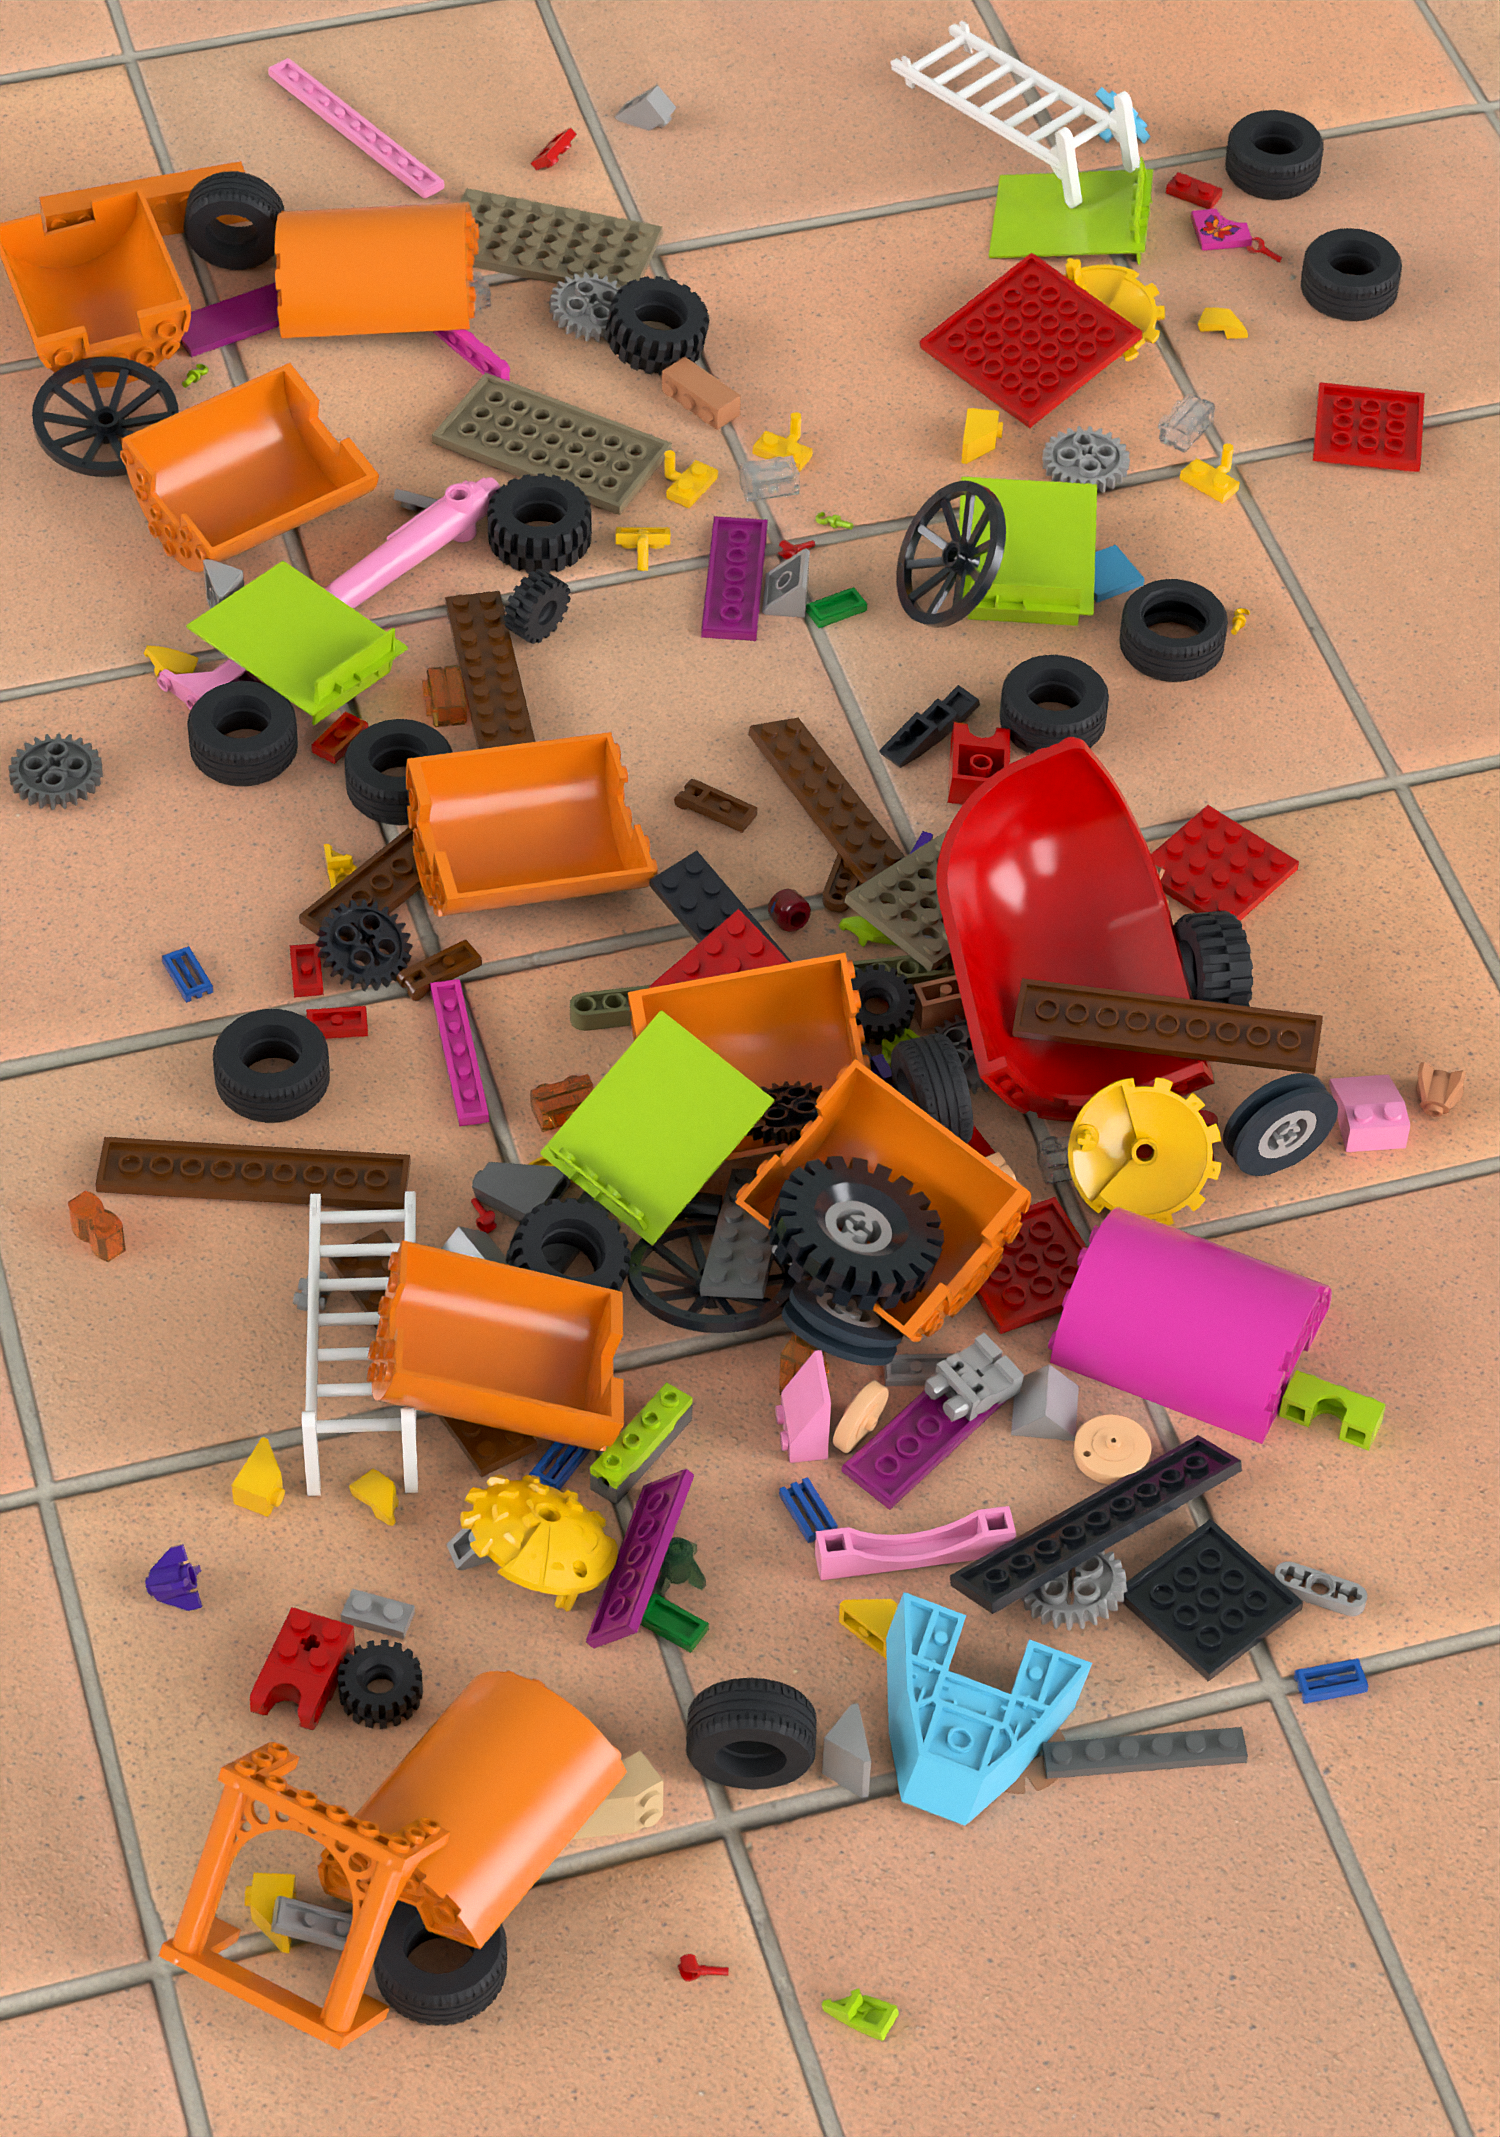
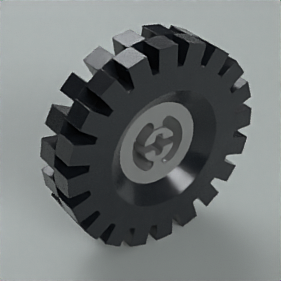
(867, 1209)

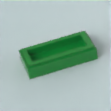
(836, 607)
(673, 1623)

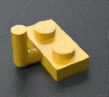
(773, 445)
(1212, 480)
(689, 484)
(642, 539)

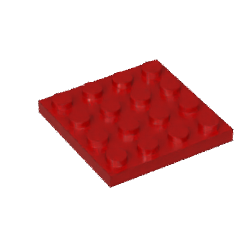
(1369, 427)
(1220, 865)
(728, 949)
(1033, 1269)

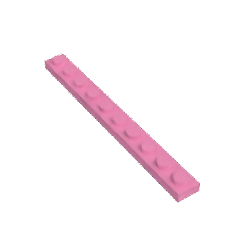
(356, 128)

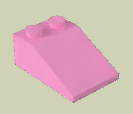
(1370, 1113)
(806, 1413)

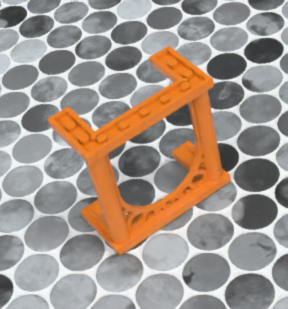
(394, 1858)

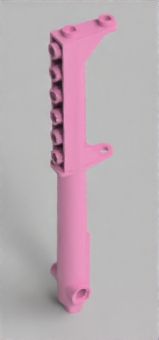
(445, 520)

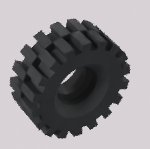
(537, 606)
(892, 990)
(380, 1663)

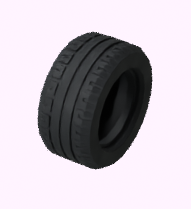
(1168, 657)

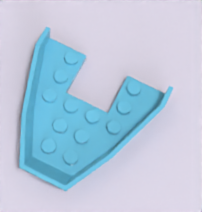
(958, 1738)

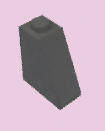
(518, 1187)

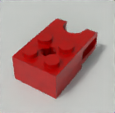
(974, 760)
(303, 1665)

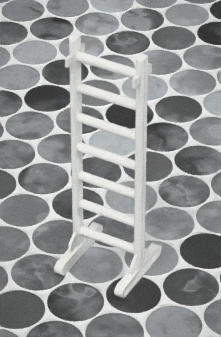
(1062, 155)
(310, 1424)

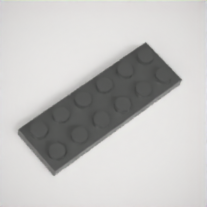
(739, 1250)

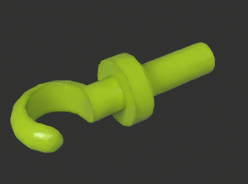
(194, 375)
(835, 521)

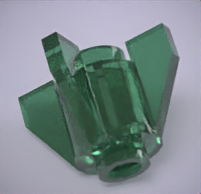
(680, 1566)

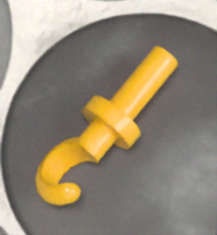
(1239, 620)

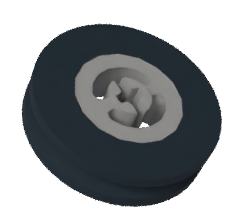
(1280, 1124)
(840, 1330)

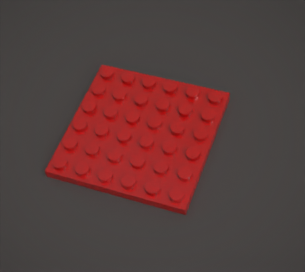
(1030, 340)

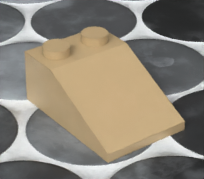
(631, 1804)

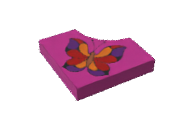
(1218, 232)

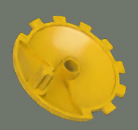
(1123, 294)
(1121, 1120)
(540, 1537)

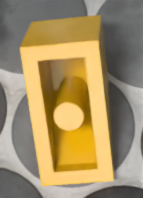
(980, 433)
(259, 1481)
(868, 1620)
(261, 1900)

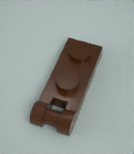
(716, 805)
(439, 967)

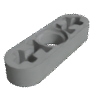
(1345, 1588)

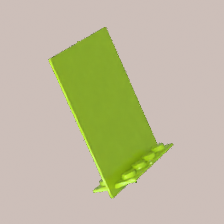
(1037, 220)
(1046, 555)
(300, 640)
(657, 1127)

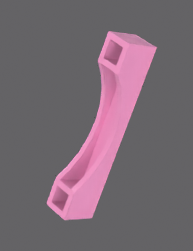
(856, 1553)

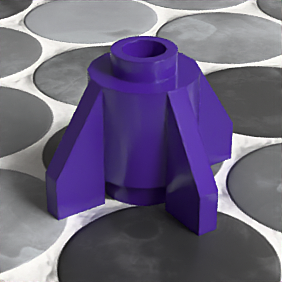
(173, 1580)

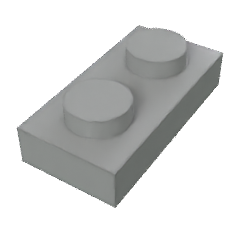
(412, 500)
(378, 1613)

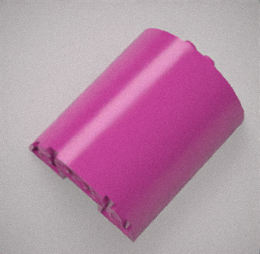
(1187, 1323)

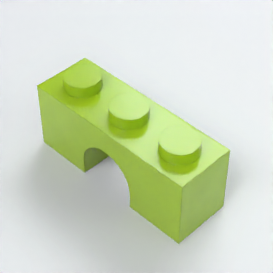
(1311, 1396)

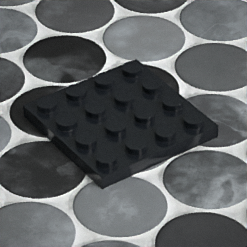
(1210, 1599)

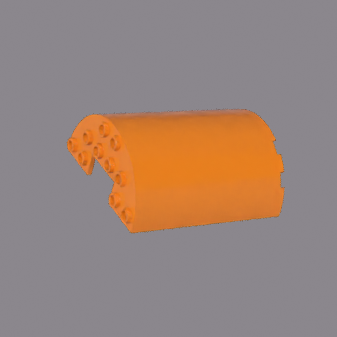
(375, 269)
(97, 286)
(242, 469)
(524, 825)
(768, 1024)
(971, 1195)
(499, 1347)
(512, 1784)

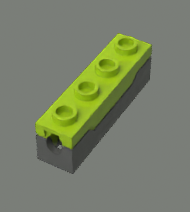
(641, 1443)

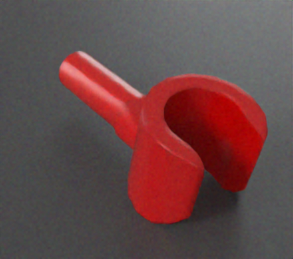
(1264, 250)
(790, 550)
(486, 1220)
(691, 1970)

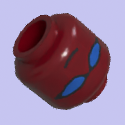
(789, 910)

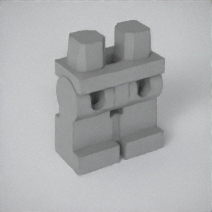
(974, 1379)

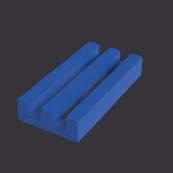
(195, 990)
(566, 1472)
(797, 1490)
(1331, 1686)

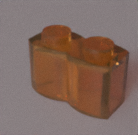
(96, 1226)

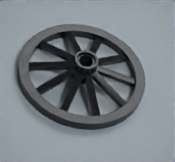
(105, 422)
(958, 556)
(691, 1319)

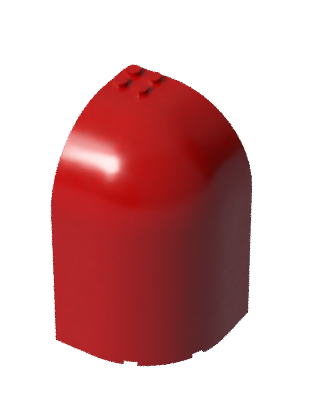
(1058, 888)

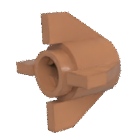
(1438, 1089)

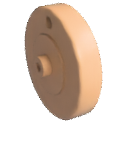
(860, 1416)
(1111, 1448)

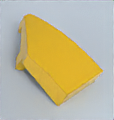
(1222, 320)
(170, 659)
(337, 865)
(378, 1493)

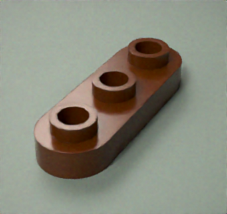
(837, 888)

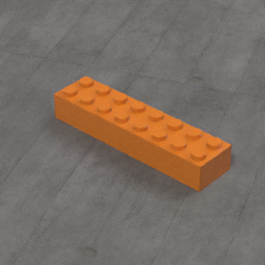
(164, 194)

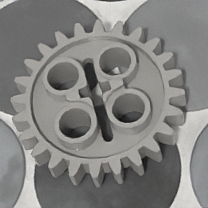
(583, 305)
(1086, 458)
(1096, 1590)

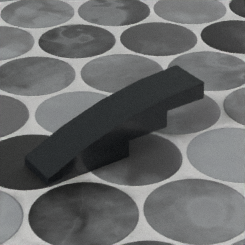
(931, 727)

